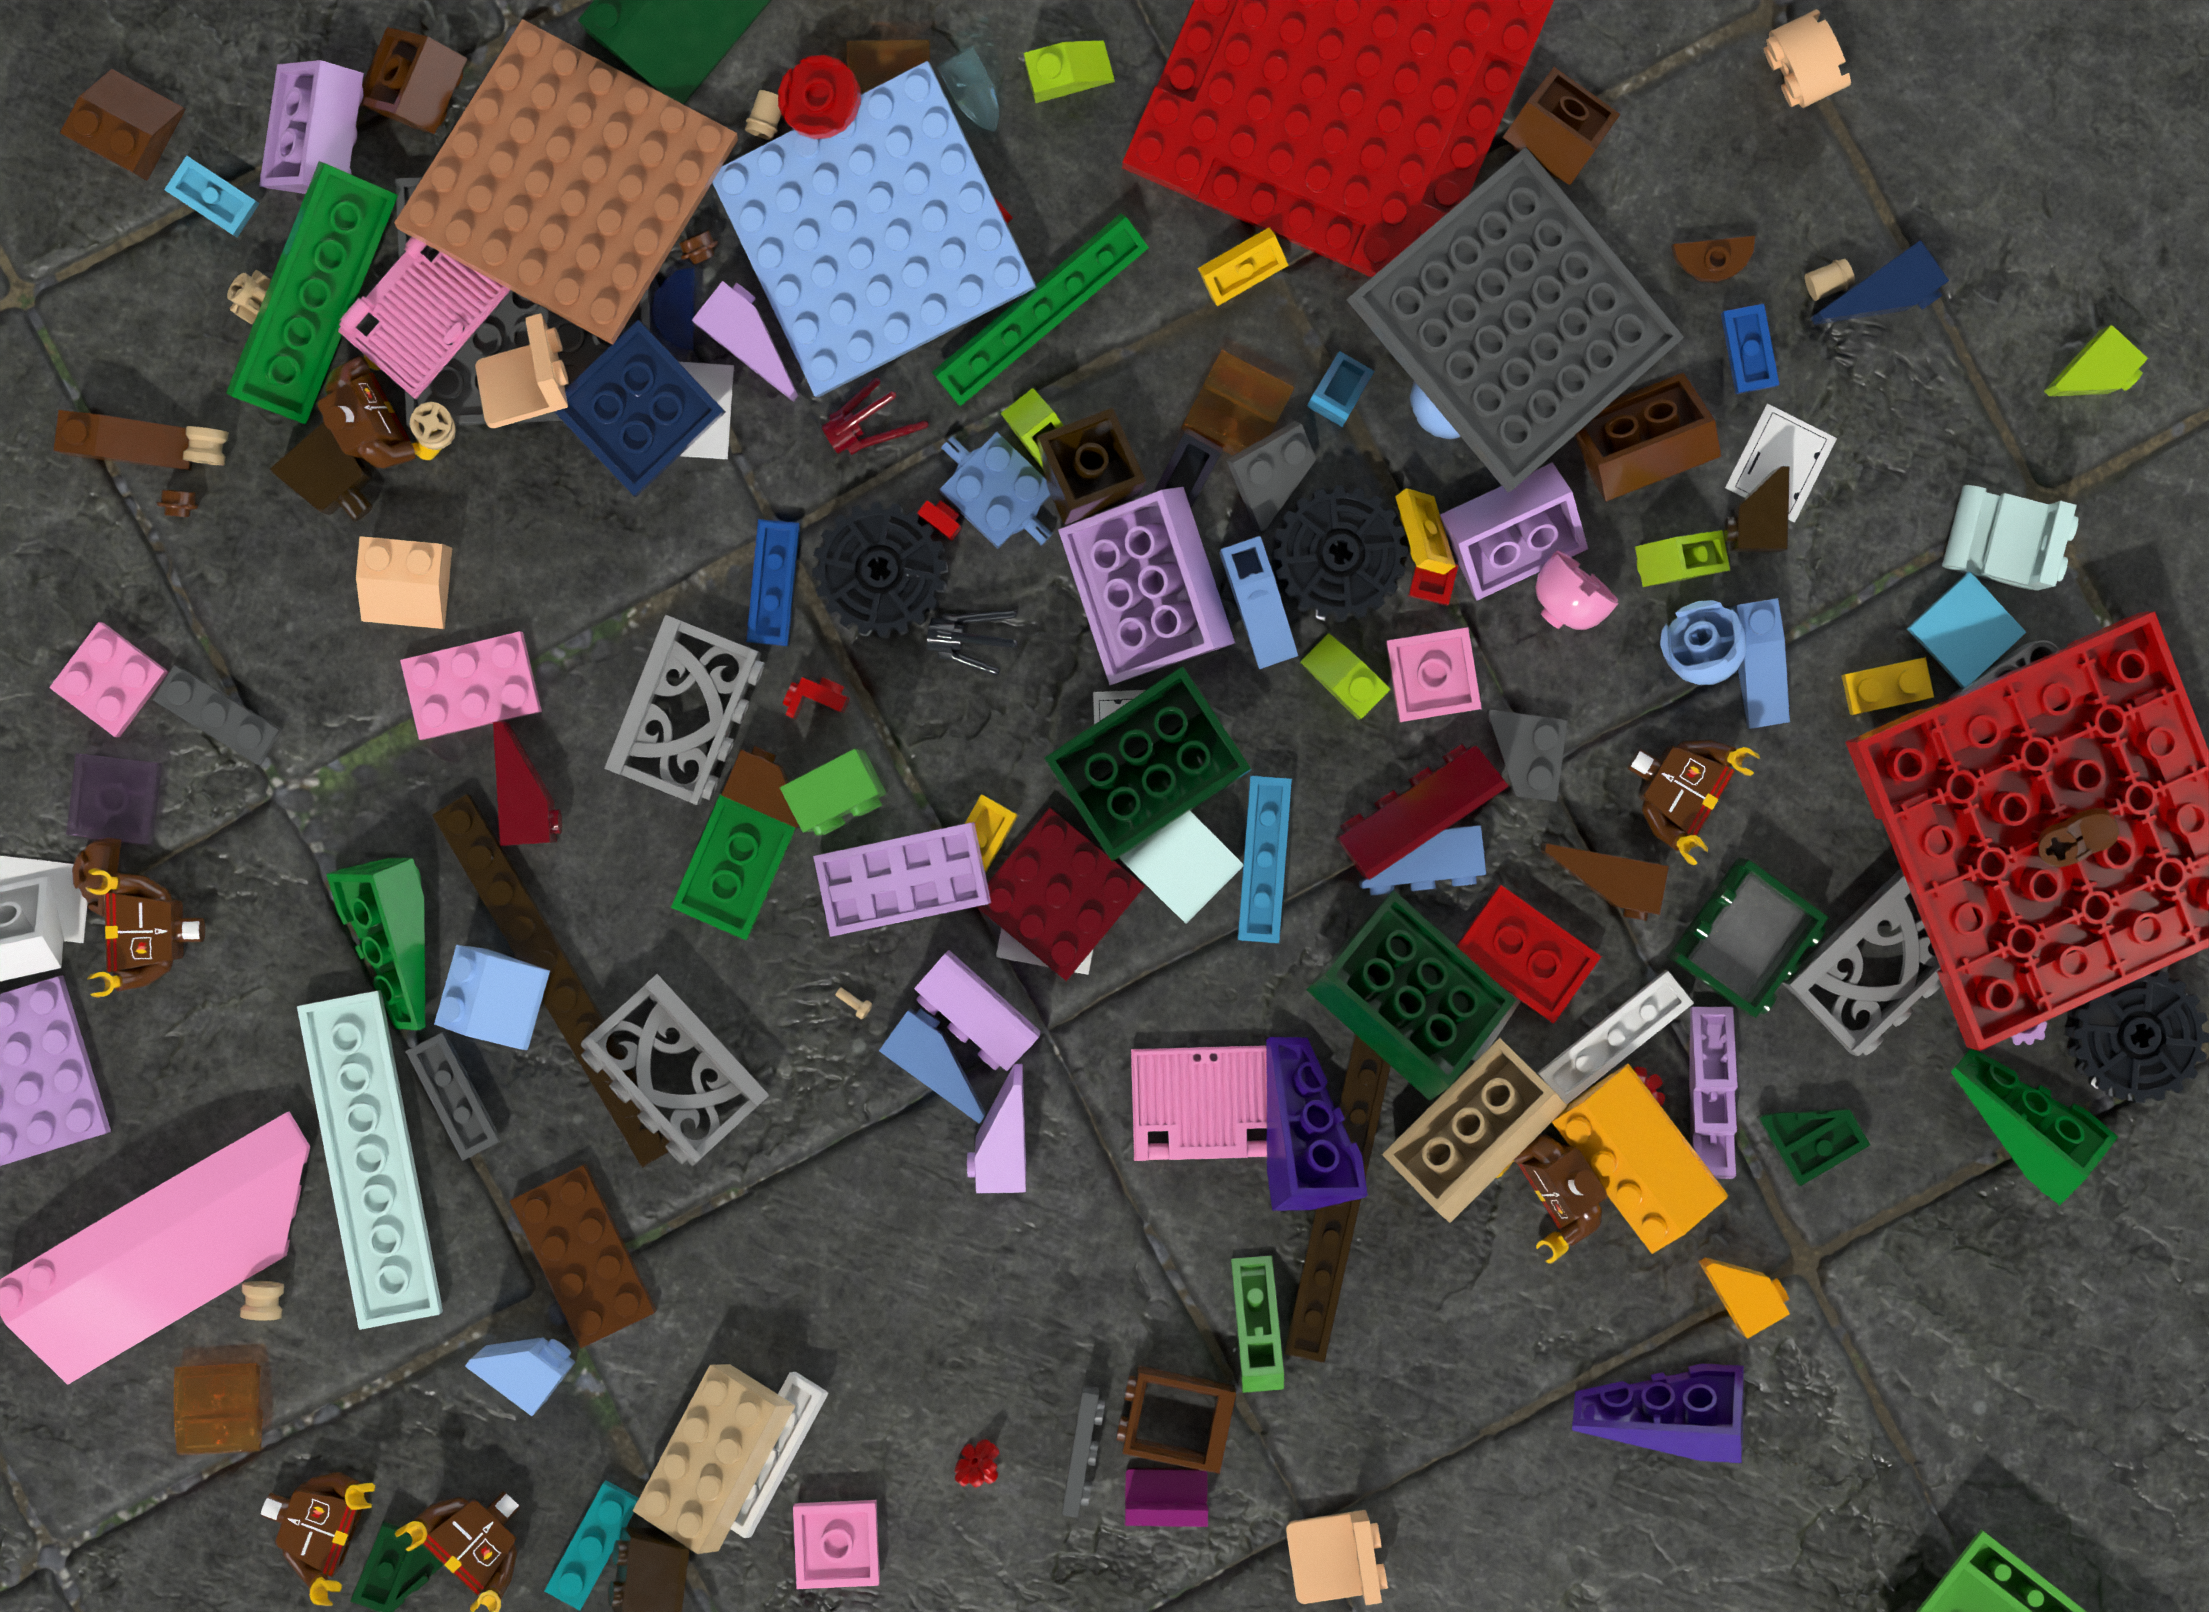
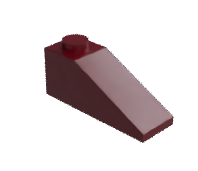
(524, 802)

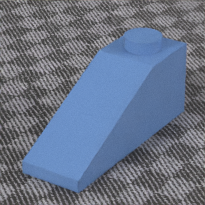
(1764, 665)
(928, 1056)

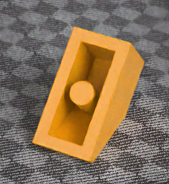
(1747, 1295)

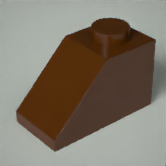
(757, 784)

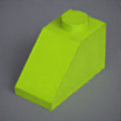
(1067, 68)
(2100, 367)
(1030, 418)
(1682, 558)
(1345, 676)

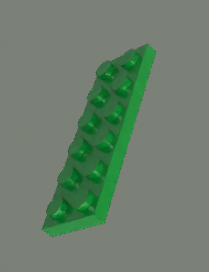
(311, 293)

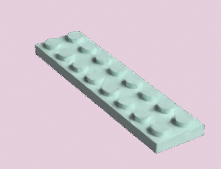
(370, 1159)

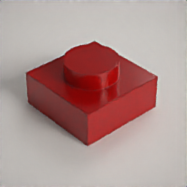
(941, 518)
(1432, 585)

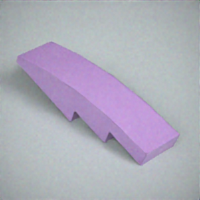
(1713, 1088)

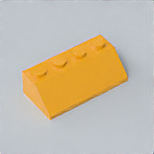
(1640, 1158)

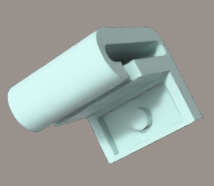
(2010, 538)
(1183, 865)

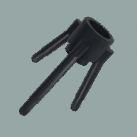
(947, 636)

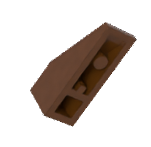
(120, 440)
(1618, 880)

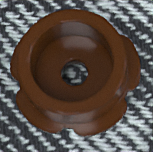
(698, 247)
(177, 502)

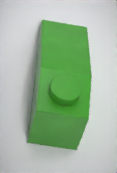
(1257, 1324)

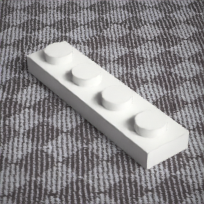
(1615, 1037)
(808, 1401)

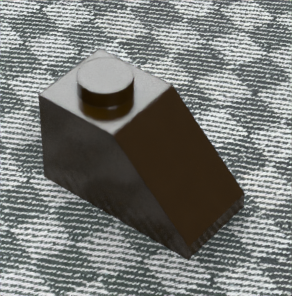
(1761, 517)

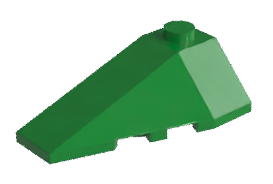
(388, 916)
(2044, 1137)

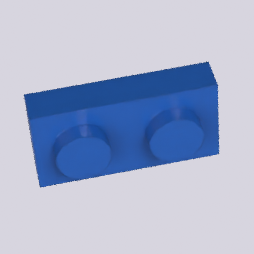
(1749, 349)

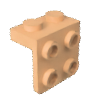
(524, 379)
(1336, 1558)

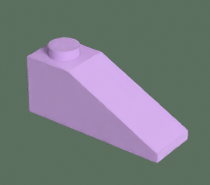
(741, 330)
(1000, 1142)

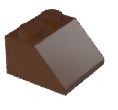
(412, 79)
(123, 123)
(1561, 125)

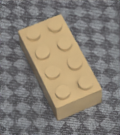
(1474, 1130)
(713, 1458)

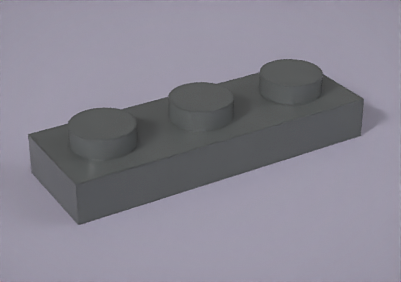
(217, 715)
(453, 1095)
(1083, 1451)

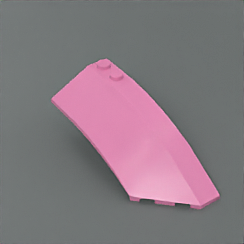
(160, 1253)

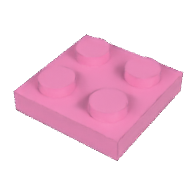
(1433, 674)
(109, 679)
(836, 1544)

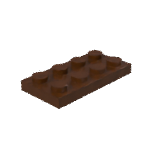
(583, 1256)

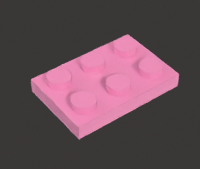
(471, 685)

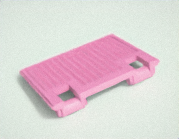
(420, 314)
(1202, 1101)

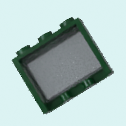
(1749, 937)

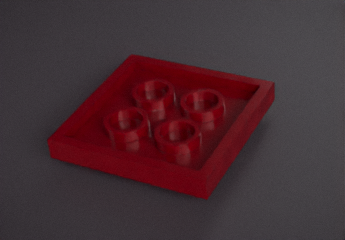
(1059, 894)

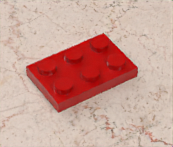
(1527, 953)

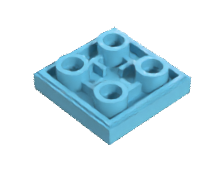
(1966, 630)

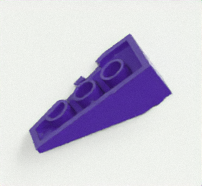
(1307, 1145)
(1677, 1414)

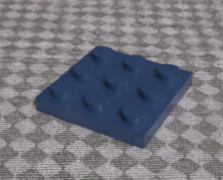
(638, 408)

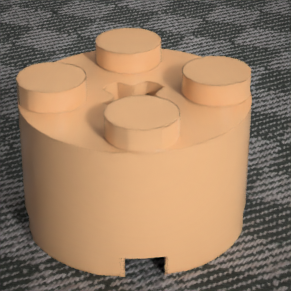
(1808, 59)

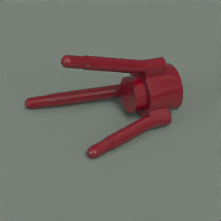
(845, 429)

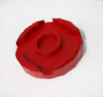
(819, 97)

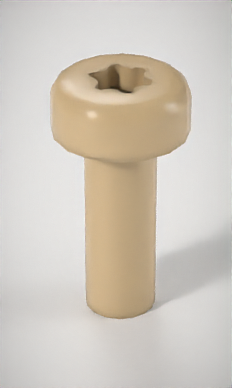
(862, 1008)

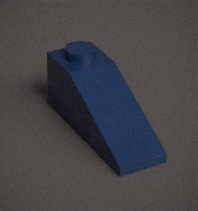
(1894, 288)

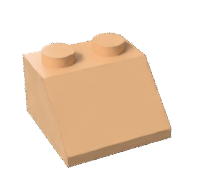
(403, 582)

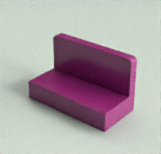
(1166, 1497)

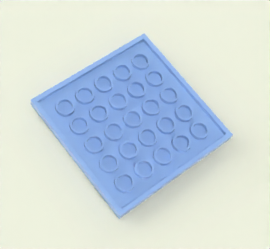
(873, 232)

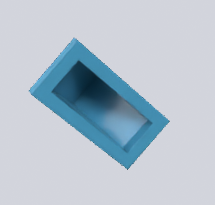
(1340, 388)

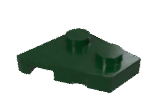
(1813, 1140)
(392, 1571)

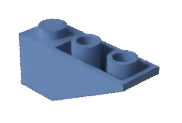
(1259, 602)
(1449, 855)

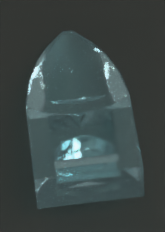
(971, 88)

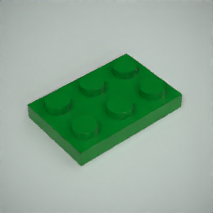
(733, 867)

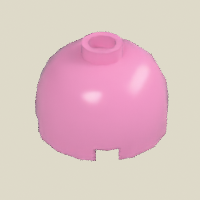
(1572, 594)

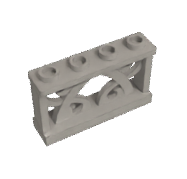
(635, 740)
(1822, 969)
(673, 1013)

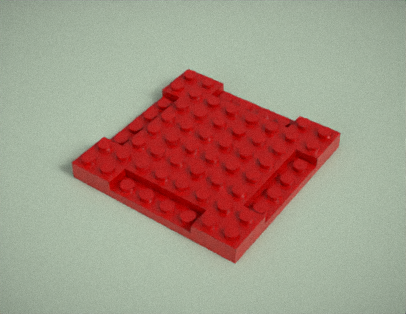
(1335, 114)
(1999, 764)

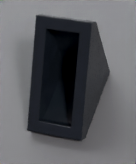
(1190, 465)

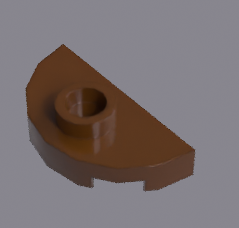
(1714, 259)
(101, 855)

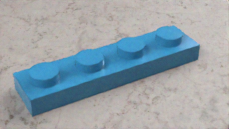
(1264, 859)

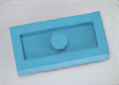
(211, 196)

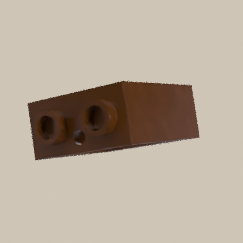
(1209, 1460)

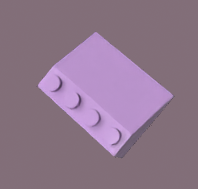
(1146, 585)

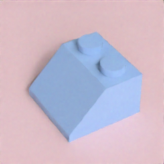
(492, 997)
(523, 1370)

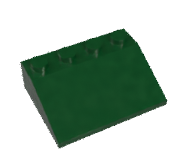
(670, 41)
(1147, 763)
(1412, 996)

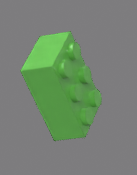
(834, 791)

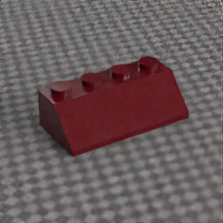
(1421, 811)

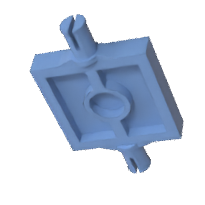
(996, 490)

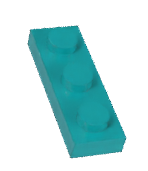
(592, 1545)

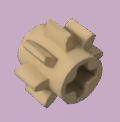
(248, 294)

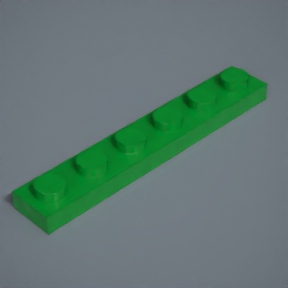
(1040, 309)

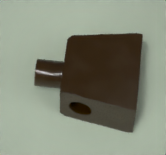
(326, 475)

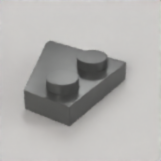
(1271, 471)
(1531, 752)

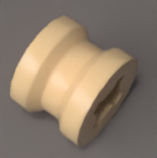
(429, 418)
(205, 445)
(261, 1300)

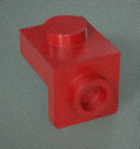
(825, 692)

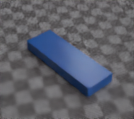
(773, 582)

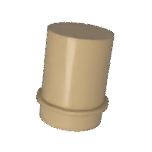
(764, 116)
(1830, 279)

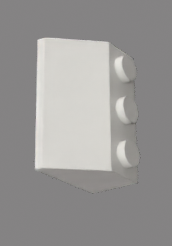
(29, 929)

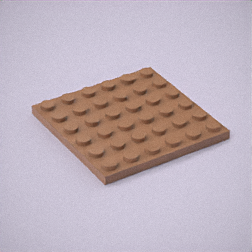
(567, 181)

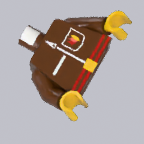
(364, 418)
(1685, 788)
(141, 931)
(1565, 1188)
(319, 1528)
(470, 1543)

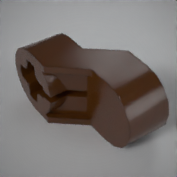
(2078, 837)

